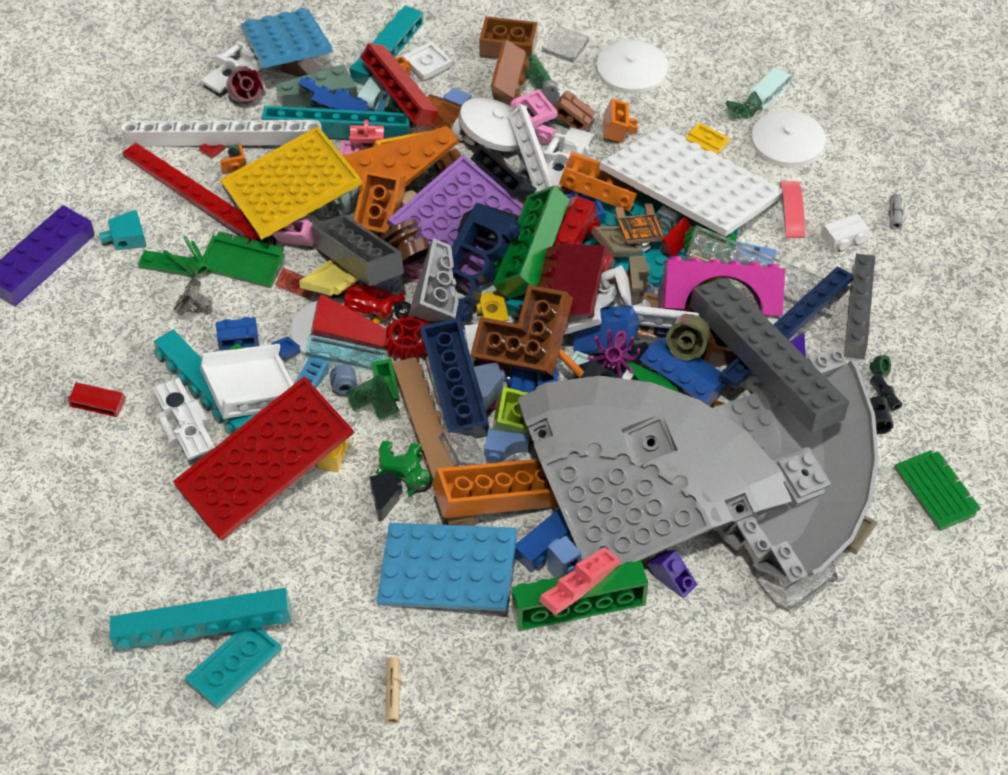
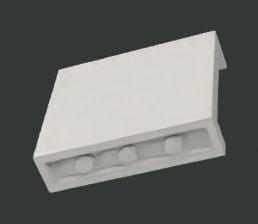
(245, 379)

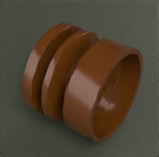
(404, 239)

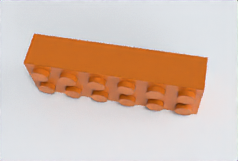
(492, 488)

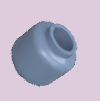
(343, 378)

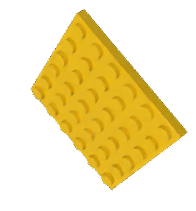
(290, 182)

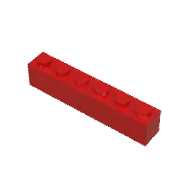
(399, 84)

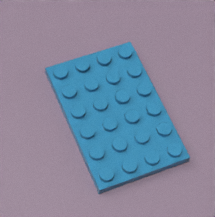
(285, 37)
(447, 566)

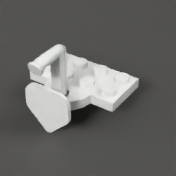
(607, 293)

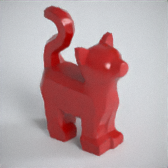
(364, 300)

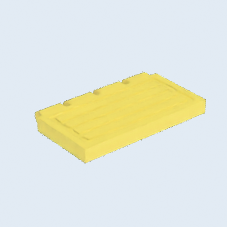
(328, 279)

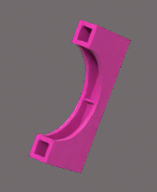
(763, 282)

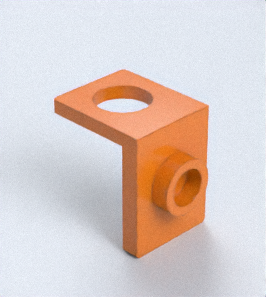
(232, 164)

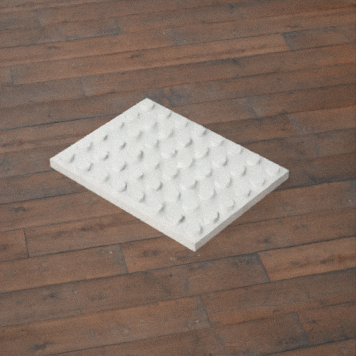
(692, 180)

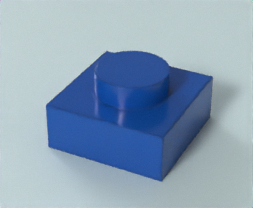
(287, 347)

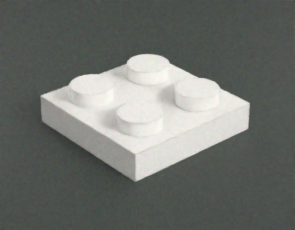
(428, 60)

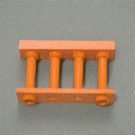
(585, 177)

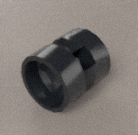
(883, 417)

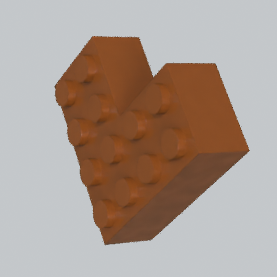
(531, 343)

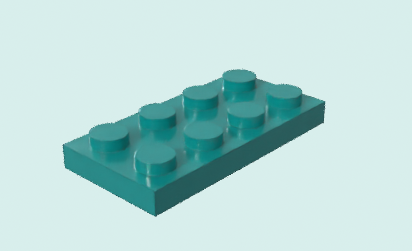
(232, 665)

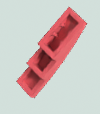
(580, 581)

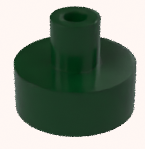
(881, 365)

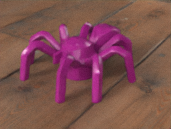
(614, 354)

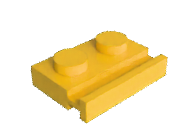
(707, 138)

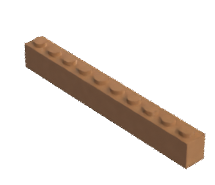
(425, 421)

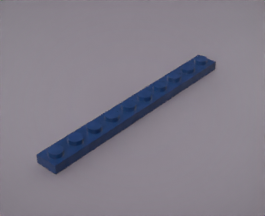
(795, 319)

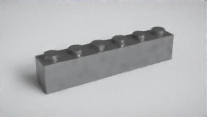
(860, 306)

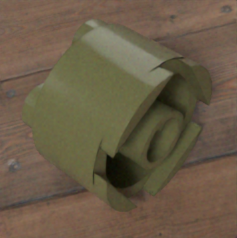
(690, 326)

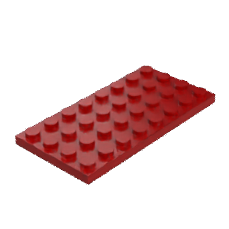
(263, 457)

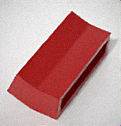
(96, 399)

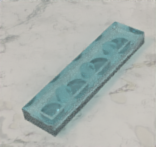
(342, 352)

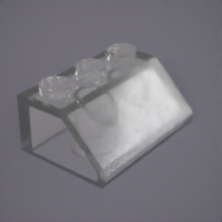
(792, 595)

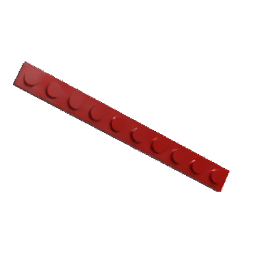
(190, 190)

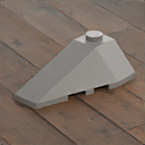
(435, 289)

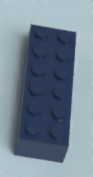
(454, 378)

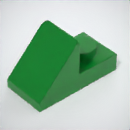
(386, 368)

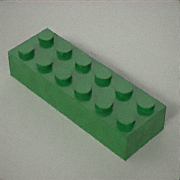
(538, 231)
(620, 590)

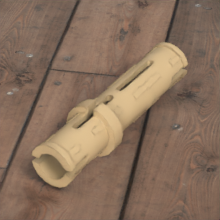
(392, 681)

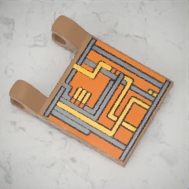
(640, 227)

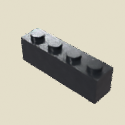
(503, 173)

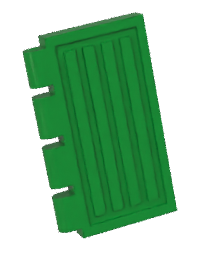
(242, 260)
(937, 490)

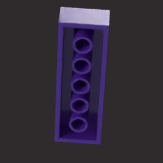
(42, 253)

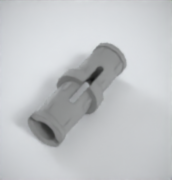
(895, 211)

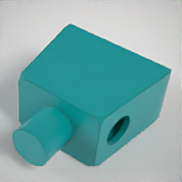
(124, 232)

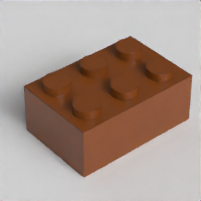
(518, 32)

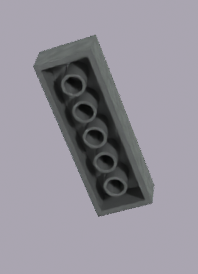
(358, 250)

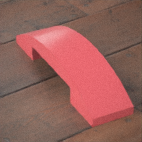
(793, 209)

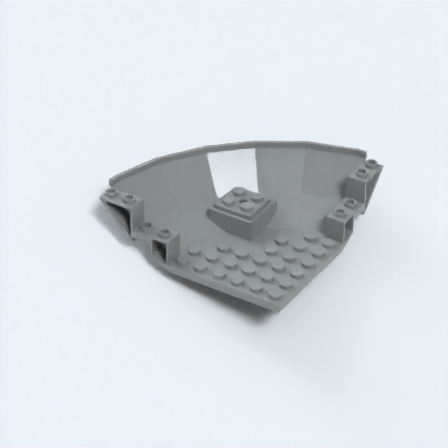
(838, 481)
(639, 495)

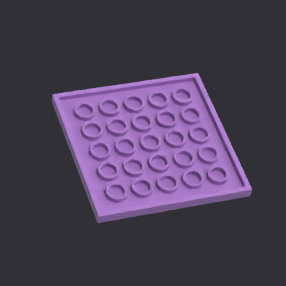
(444, 201)

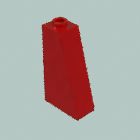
(342, 324)

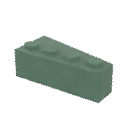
(334, 78)

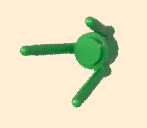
(196, 262)

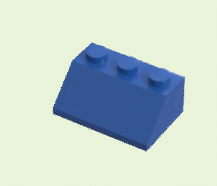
(612, 318)

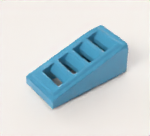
(315, 366)

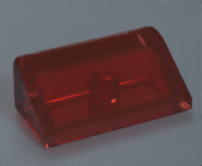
(290, 281)

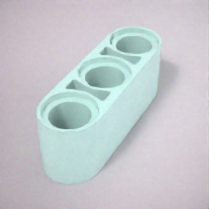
(771, 86)
(372, 92)

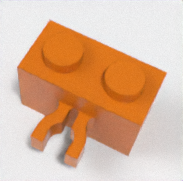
(617, 121)

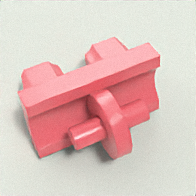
(365, 134)

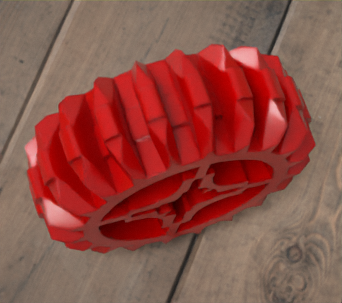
(407, 343)

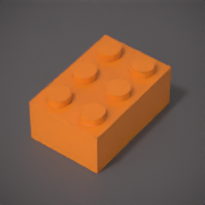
(378, 200)

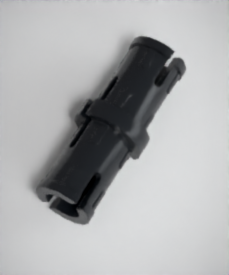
(879, 383)

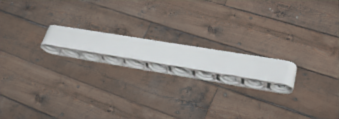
(215, 132)

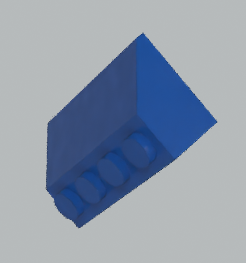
(691, 377)

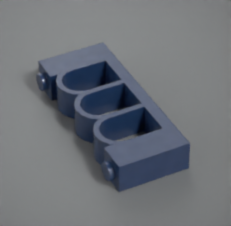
(494, 223)

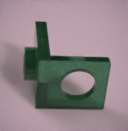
(744, 110)

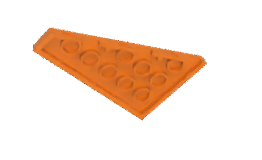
(405, 156)

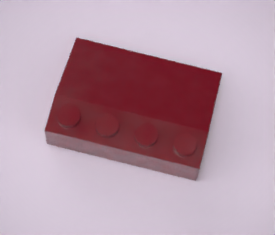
(577, 272)

